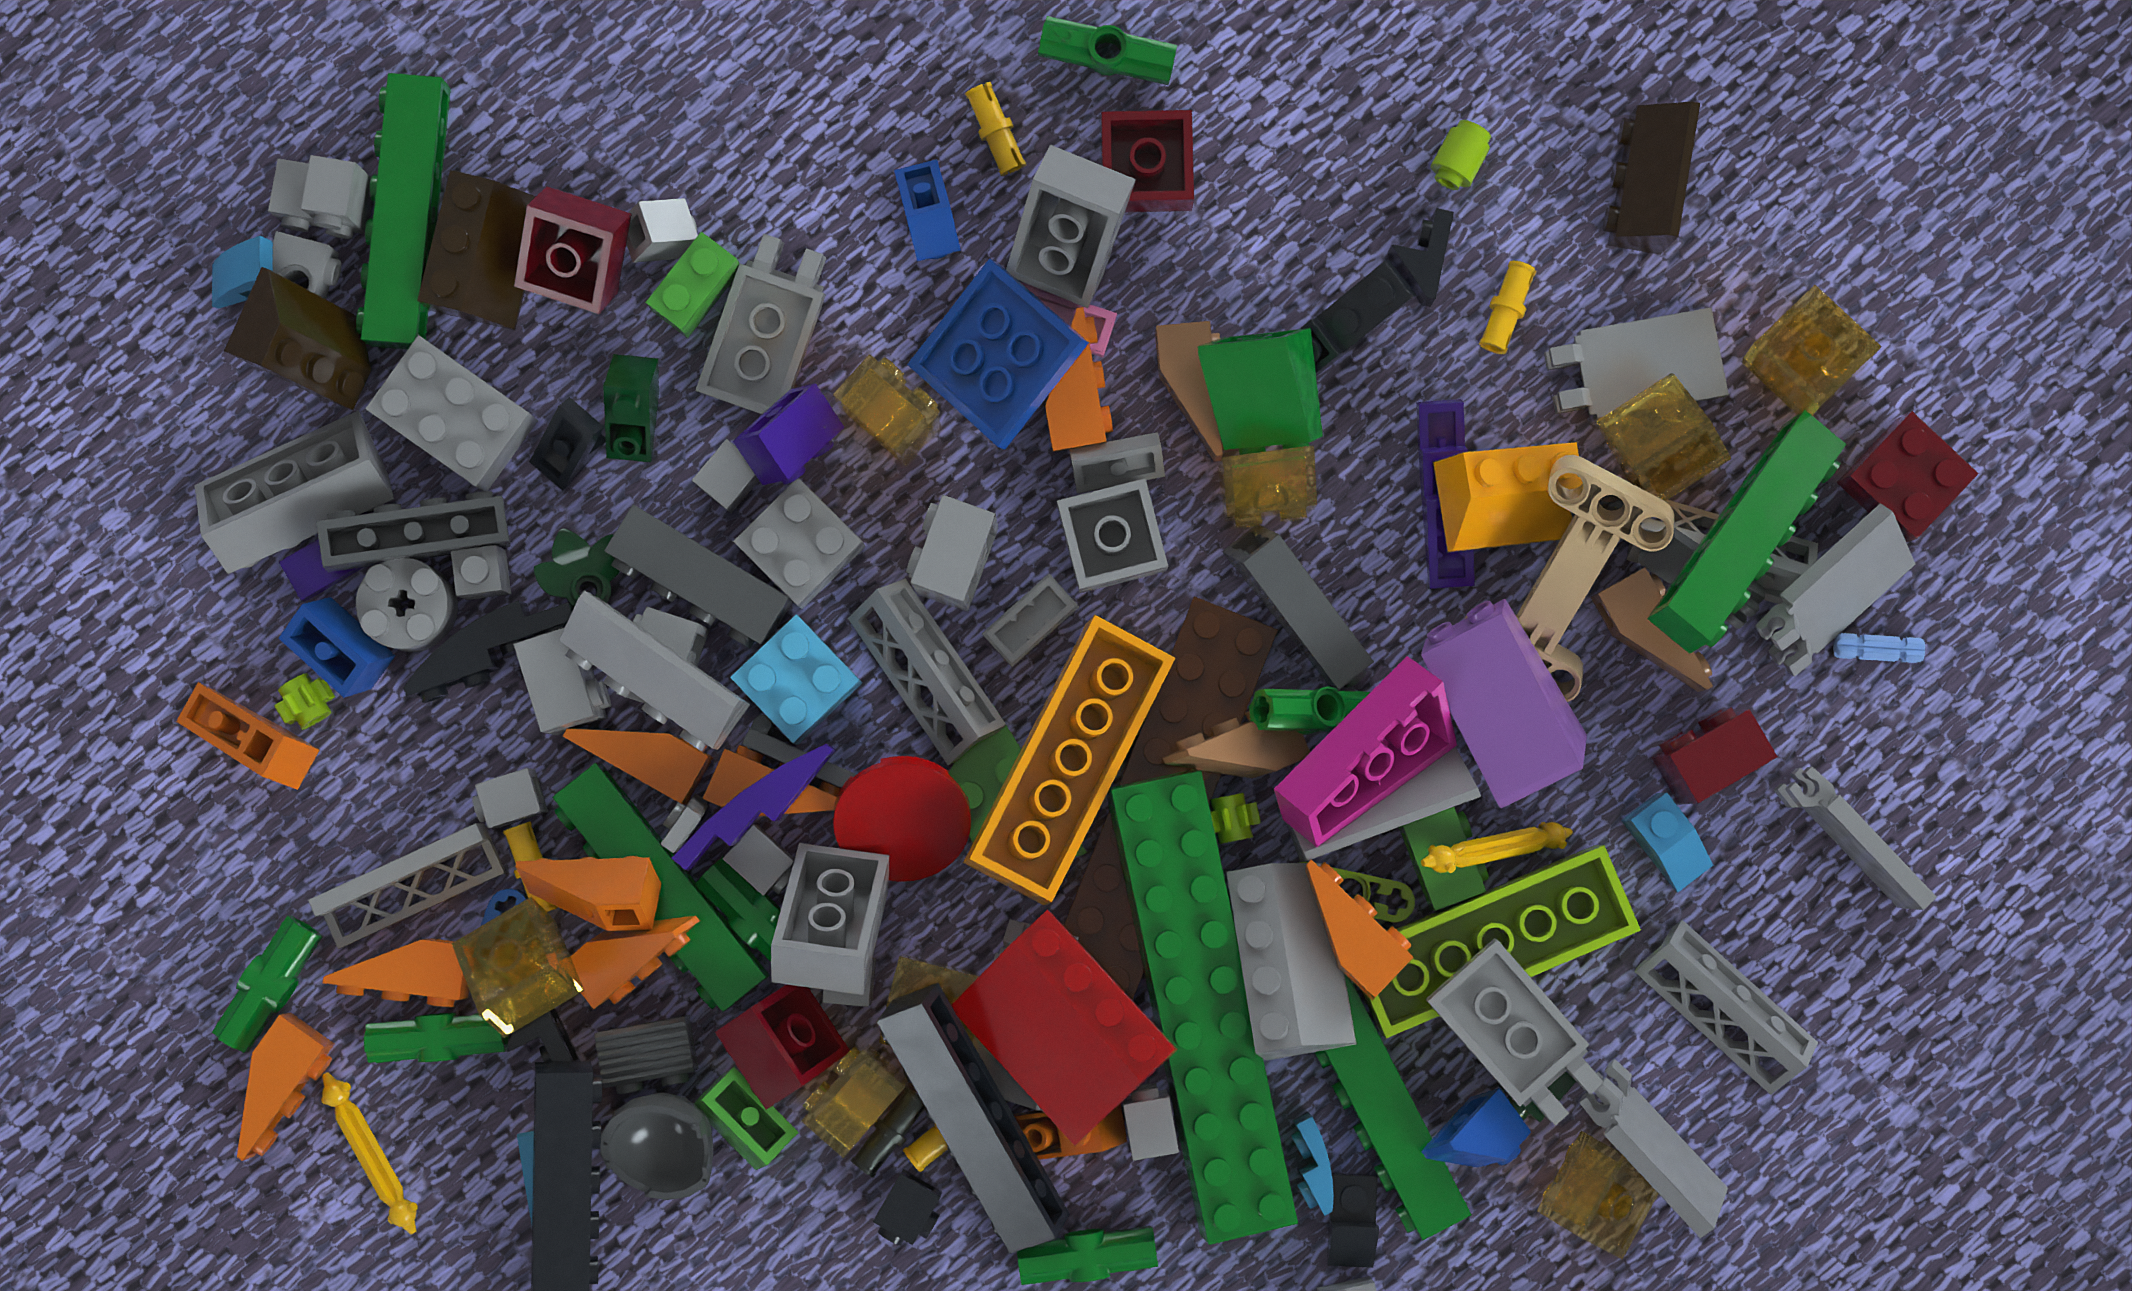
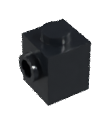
(908, 1210)

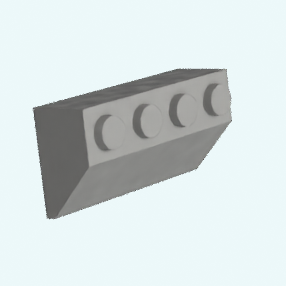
(282, 493)
(652, 672)
(1429, 792)
(1288, 963)

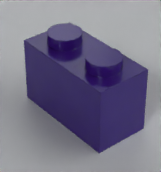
(789, 435)

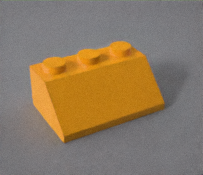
(1502, 496)

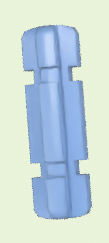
(1879, 648)

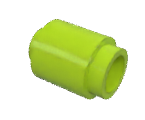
(1461, 155)

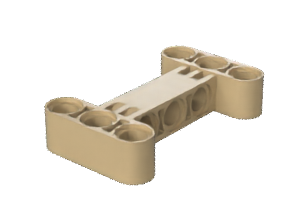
(1583, 555)

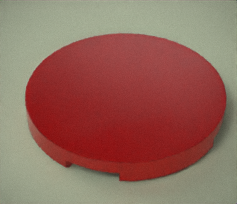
(906, 812)

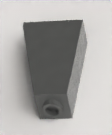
(1299, 606)

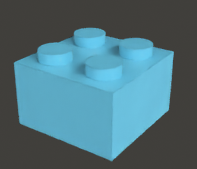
(796, 680)

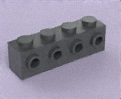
(412, 533)
(697, 575)

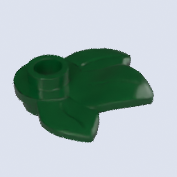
(576, 565)

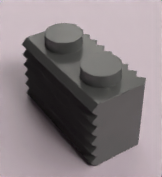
(645, 1053)

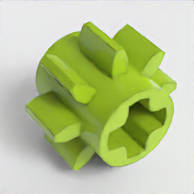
(304, 701)
(1234, 817)

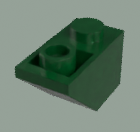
(631, 407)

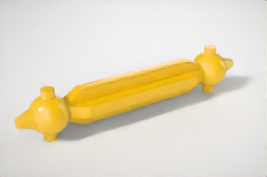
(1496, 847)
(369, 1153)

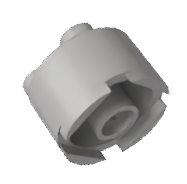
(396, 581)

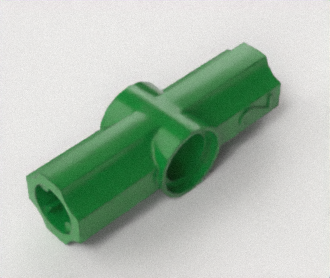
(1078, 42)
(1302, 709)
(748, 911)
(267, 984)
(431, 1038)
(1088, 1255)

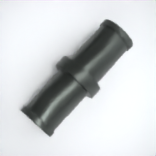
(889, 1133)

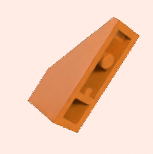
(248, 737)
(653, 758)

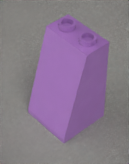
(1505, 702)

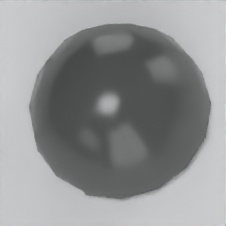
(659, 1146)

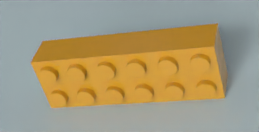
(1069, 760)

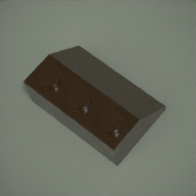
(1651, 176)
(476, 252)
(301, 340)

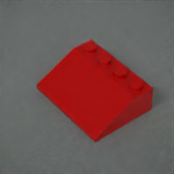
(1062, 1027)

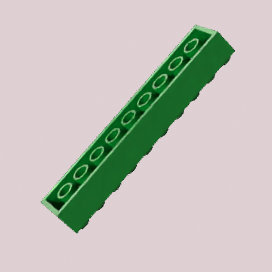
(1201, 1006)

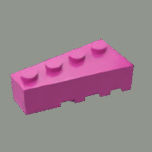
(1369, 753)

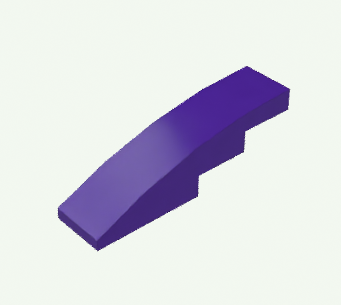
(1439, 437)
(769, 795)

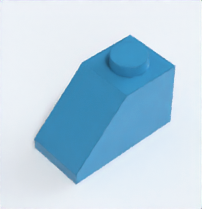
(1669, 840)

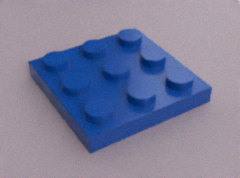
(997, 354)

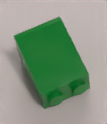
(1263, 389)

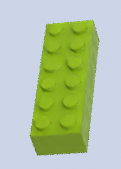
(1536, 918)

